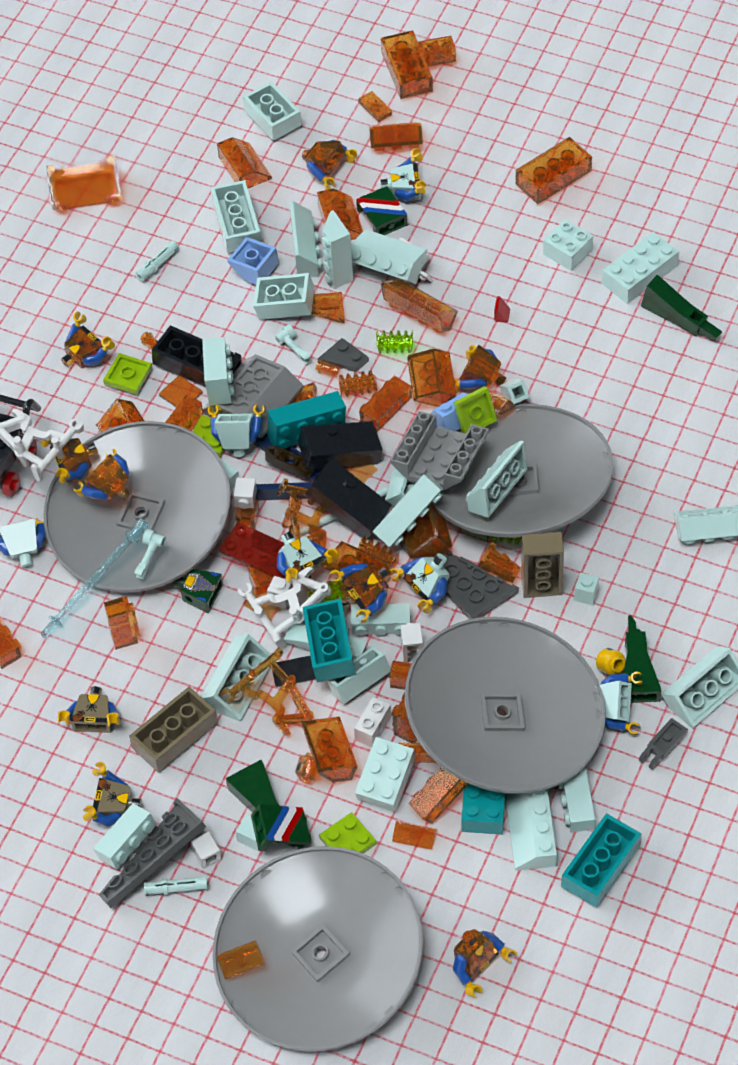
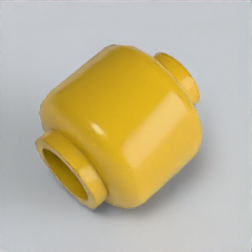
(610, 661)

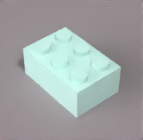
(272, 111)
(283, 296)
(217, 371)
(385, 774)

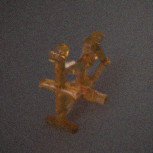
(293, 516)
(288, 687)

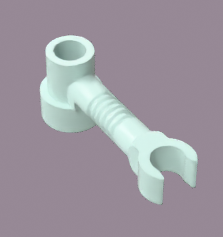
(286, 336)
(153, 540)

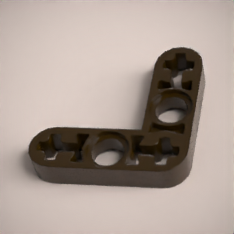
(278, 456)

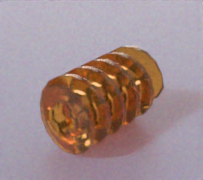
(357, 383)
(381, 553)

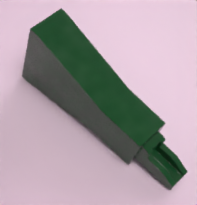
(670, 305)
(639, 660)
(252, 787)

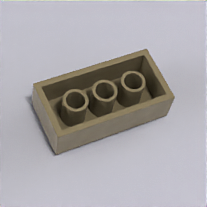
(542, 564)
(173, 729)

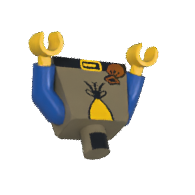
(91, 713)
(111, 798)

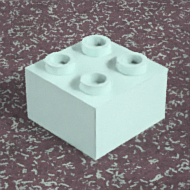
(568, 244)

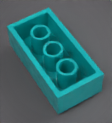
(286, 421)
(329, 640)
(482, 811)
(601, 860)

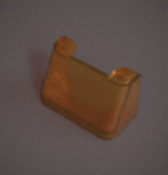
(84, 185)

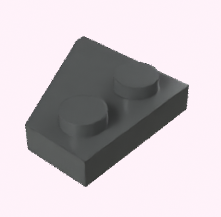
(345, 356)

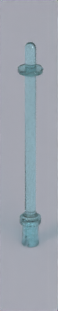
(130, 537)

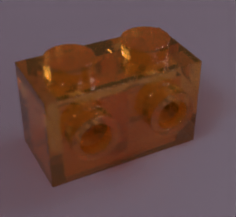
(438, 50)

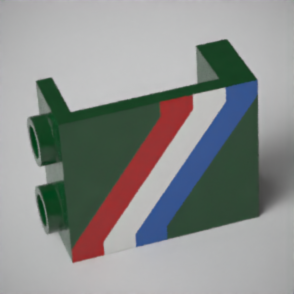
(382, 211)
(280, 825)

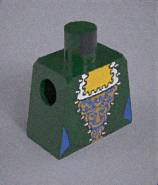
(200, 588)

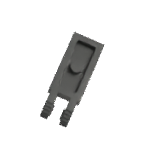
(663, 742)

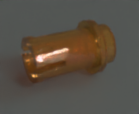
(148, 339)
(327, 368)

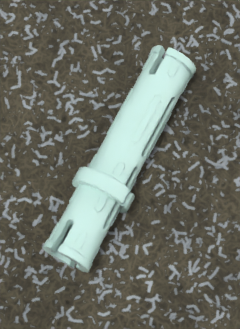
(152, 265)
(178, 885)

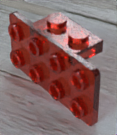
(253, 549)

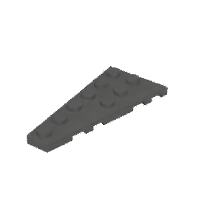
(472, 586)
(157, 848)

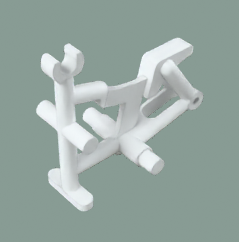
(20, 447)
(291, 595)

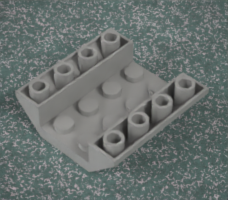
(260, 383)
(437, 451)

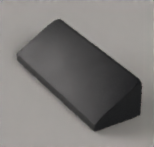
(299, 667)

